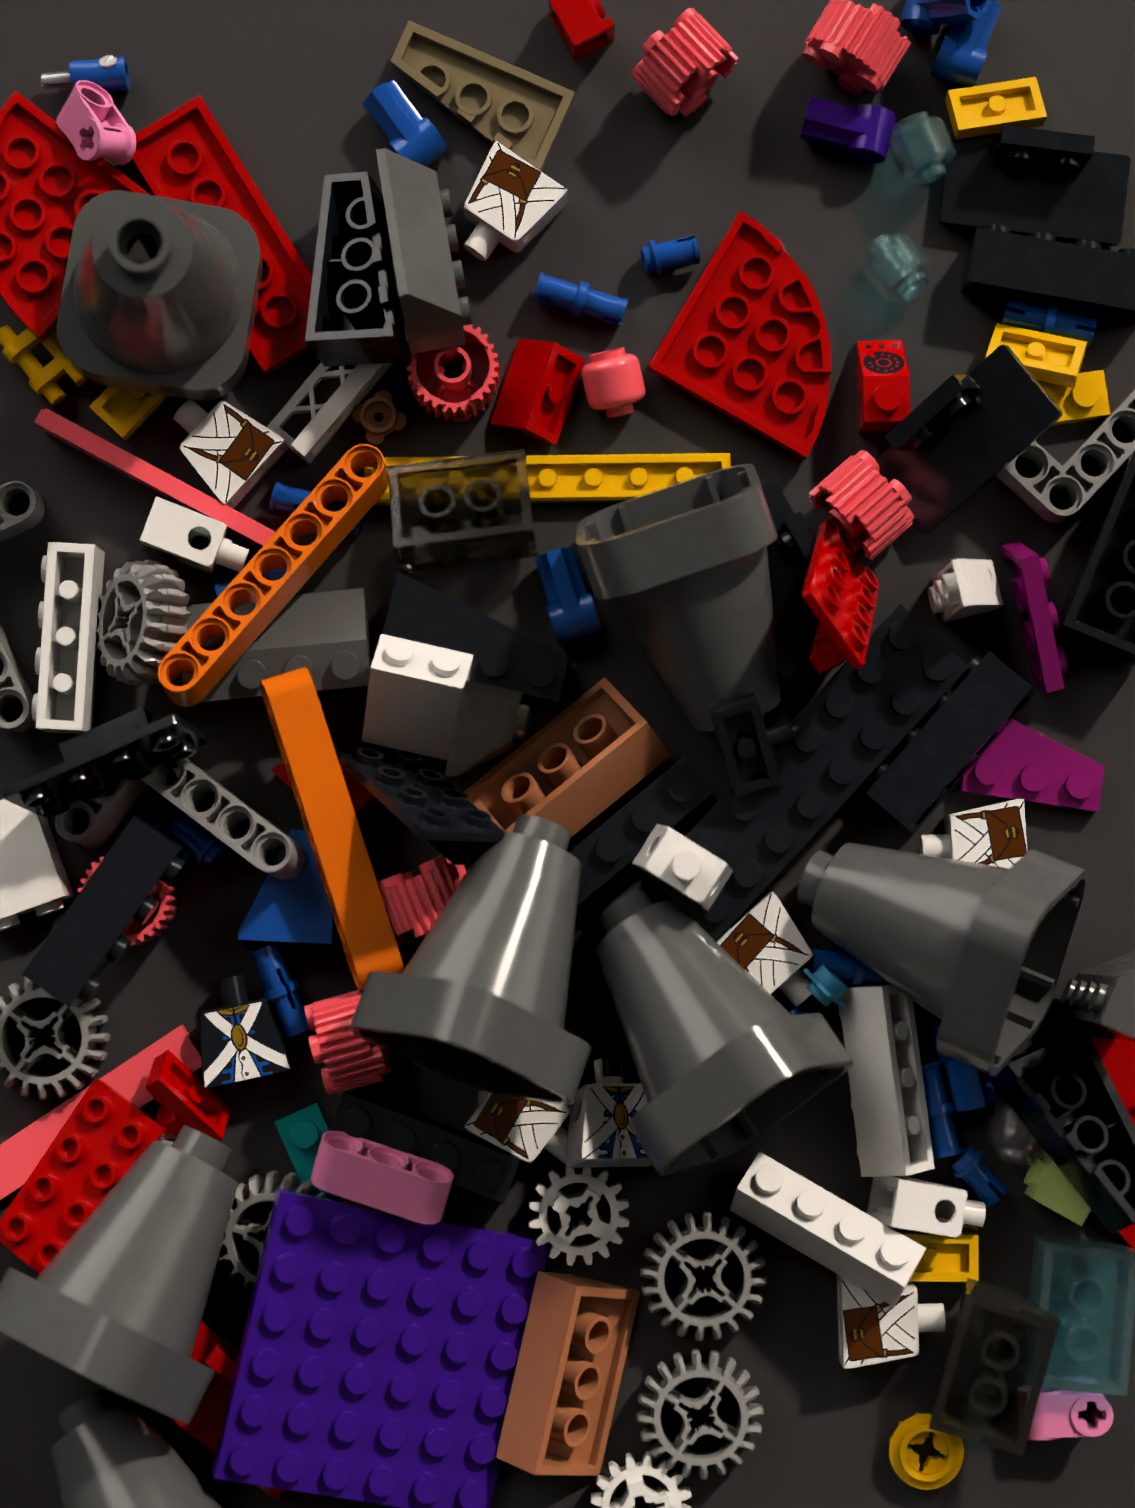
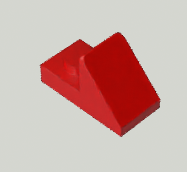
(185, 1099)

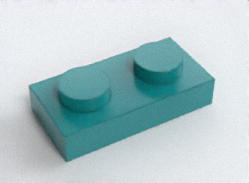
(302, 1137)

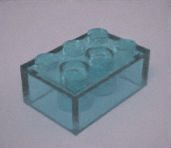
(1095, 1299)

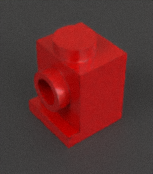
(581, 25)

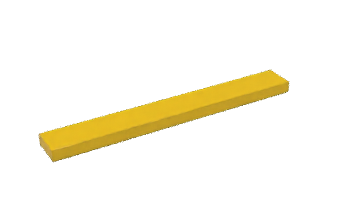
(596, 476)

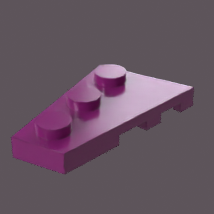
(1029, 592)
(1036, 770)

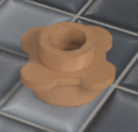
(366, 413)

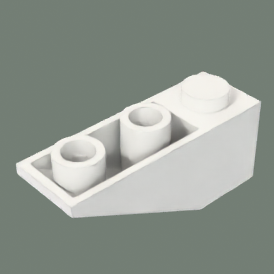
(965, 589)

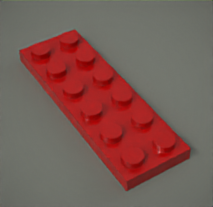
(194, 162)

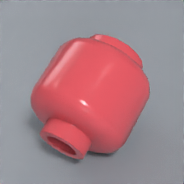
(613, 381)

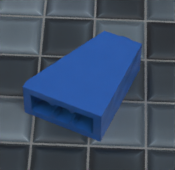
(293, 907)

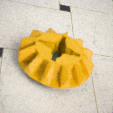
(935, 1470)

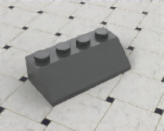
(422, 254)
(312, 631)
(1104, 998)

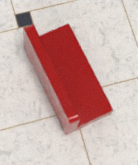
(538, 389)

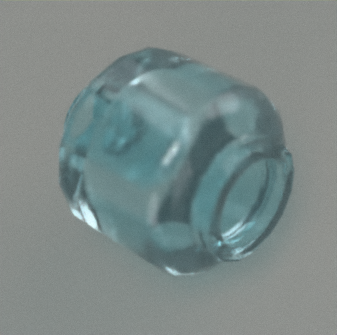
(922, 147)
(896, 267)

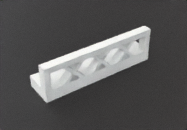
(332, 413)

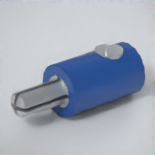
(107, 72)

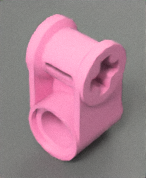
(96, 125)
(1060, 1416)

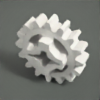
(596, 1226)
(633, 1472)

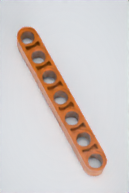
(268, 595)
(331, 824)

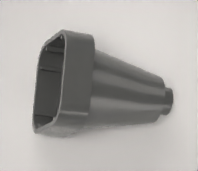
(164, 323)
(693, 586)
(954, 937)
(492, 975)
(705, 1037)
(135, 1279)
(120, 1460)

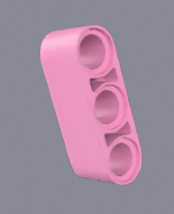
(382, 1177)

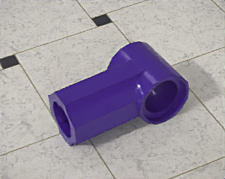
(859, 130)

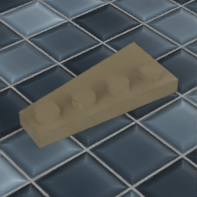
(485, 92)

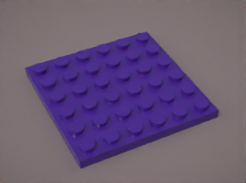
(377, 1356)

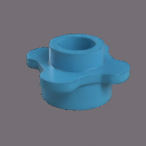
(827, 986)

